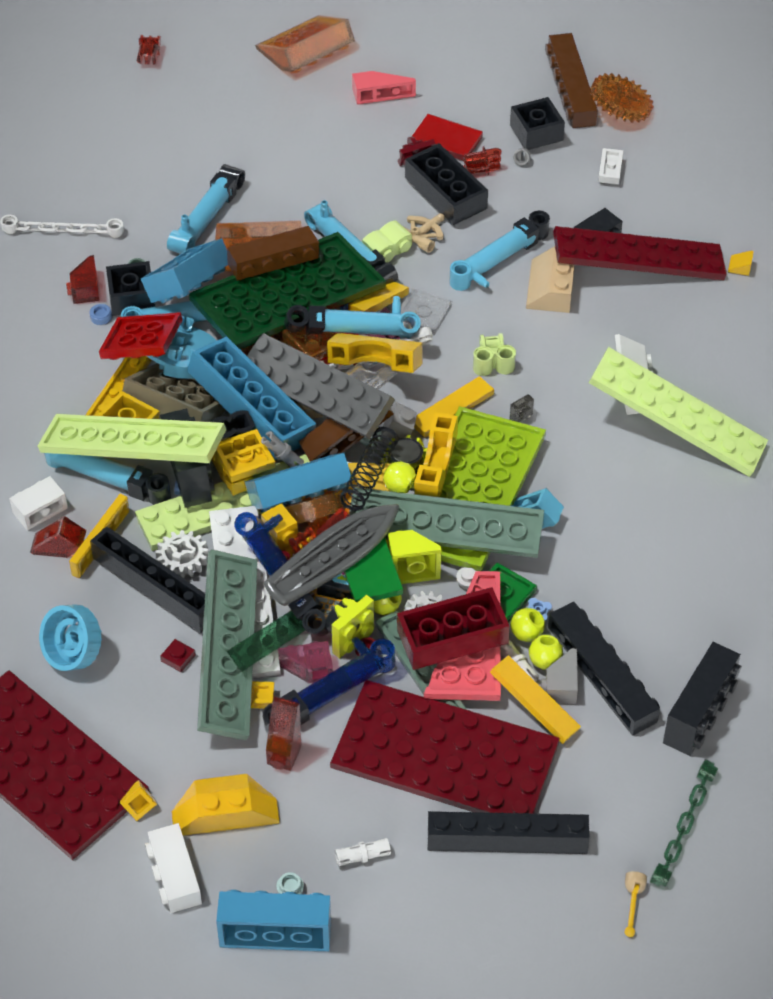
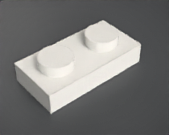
(610, 166)

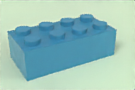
(186, 271)
(298, 481)
(274, 920)

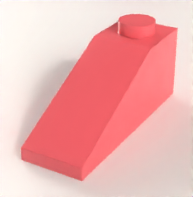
(379, 86)

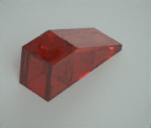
(283, 734)

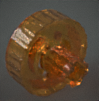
(316, 509)

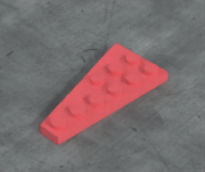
(469, 675)

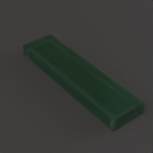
(266, 641)

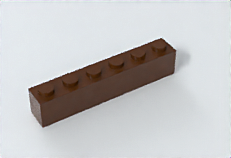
(571, 80)

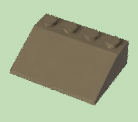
(172, 394)

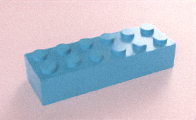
(243, 386)

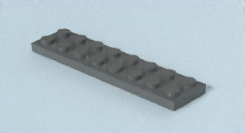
(321, 386)

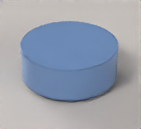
(100, 314)

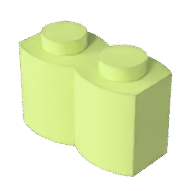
(389, 240)

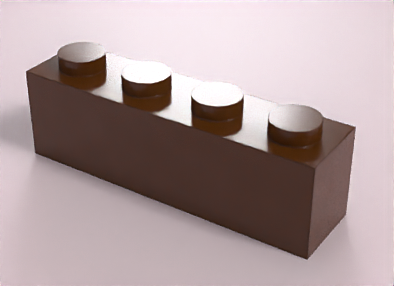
(273, 252)
(331, 439)

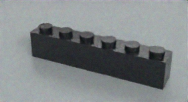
(149, 577)
(604, 668)
(508, 832)

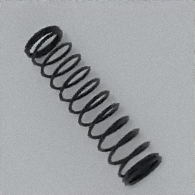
(375, 440)

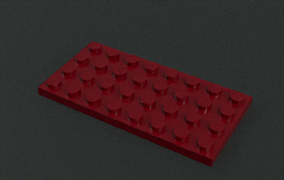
(444, 752)
(56, 771)

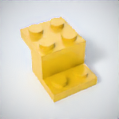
(242, 456)

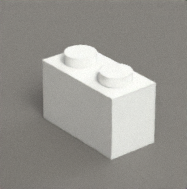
(38, 503)

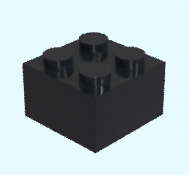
(537, 123)
(126, 286)

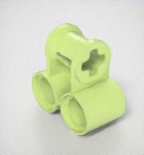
(493, 355)

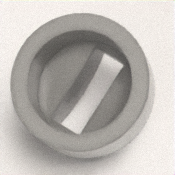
(518, 156)

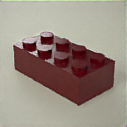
(452, 628)

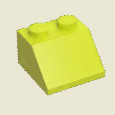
(414, 556)

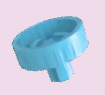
(81, 640)

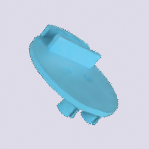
(178, 355)

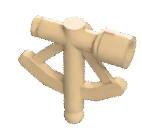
(419, 234)

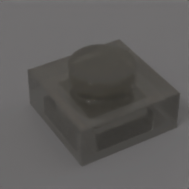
(522, 408)

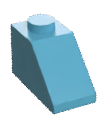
(543, 501)

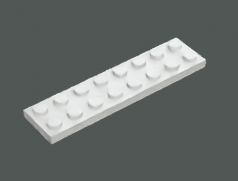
(229, 541)

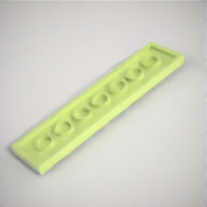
(678, 411)
(132, 438)
(171, 515)

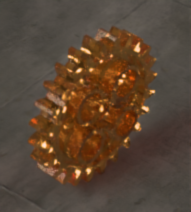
(621, 97)

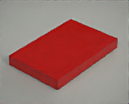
(452, 136)

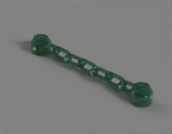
(661, 874)

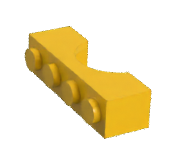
(398, 354)
(441, 443)

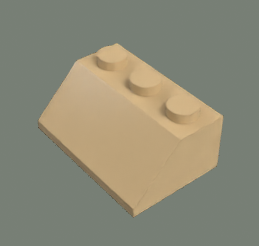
(550, 283)

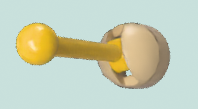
(635, 883)

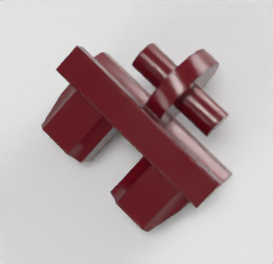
(412, 148)

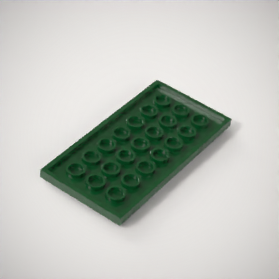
(260, 302)

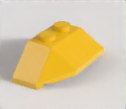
(225, 805)

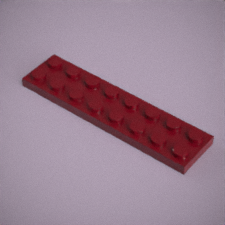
(639, 253)

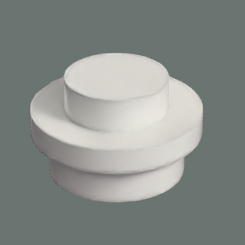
(464, 577)

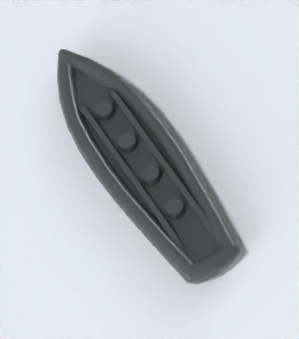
(331, 553)

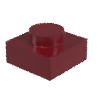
(177, 655)

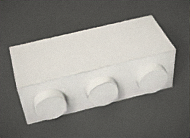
(173, 868)

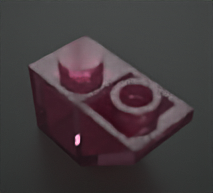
(307, 661)

